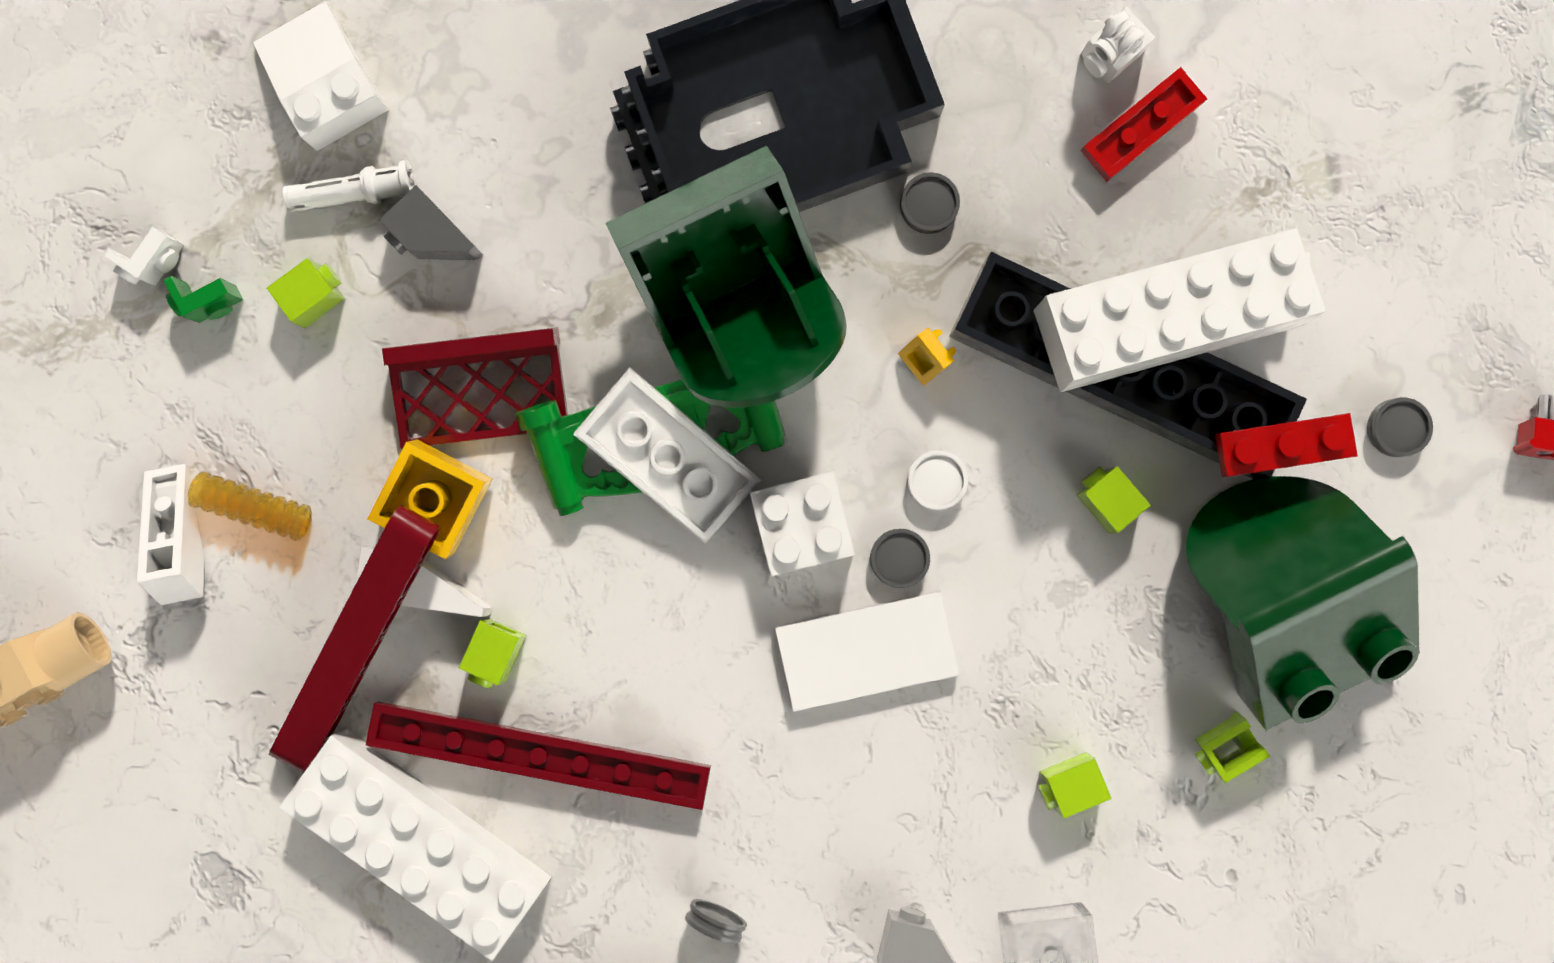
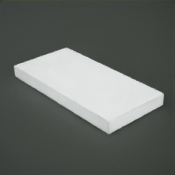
(667, 455)
(867, 651)

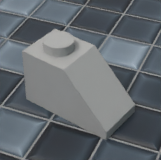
(911, 939)

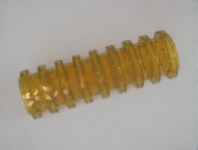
(249, 506)

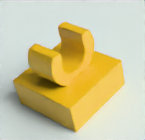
(926, 355)

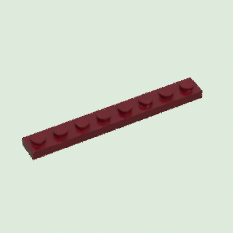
(538, 755)

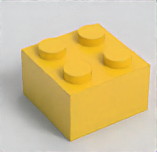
(435, 489)

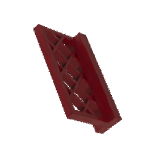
(465, 352)

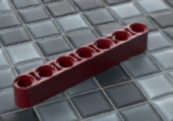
(355, 637)

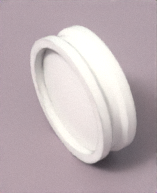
(937, 480)

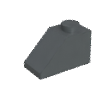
(425, 230)

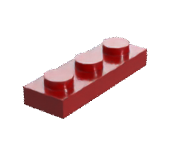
(1143, 124)
(1286, 445)

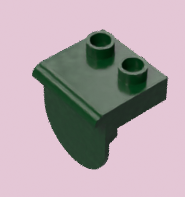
(734, 283)
(1305, 594)

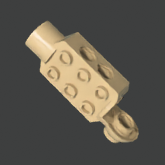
(47, 662)

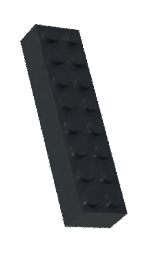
(1175, 400)

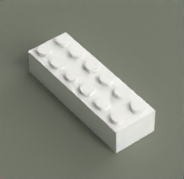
(1178, 309)
(415, 842)

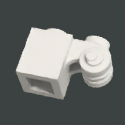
(1116, 45)

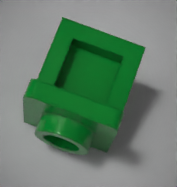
(207, 302)

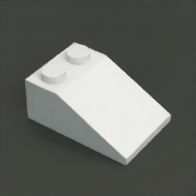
(319, 77)

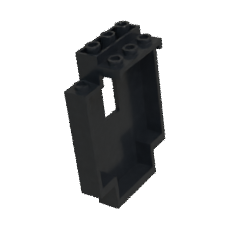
(838, 74)

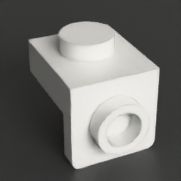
(150, 261)

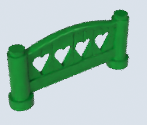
(563, 454)

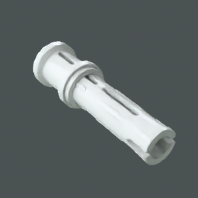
(369, 185)

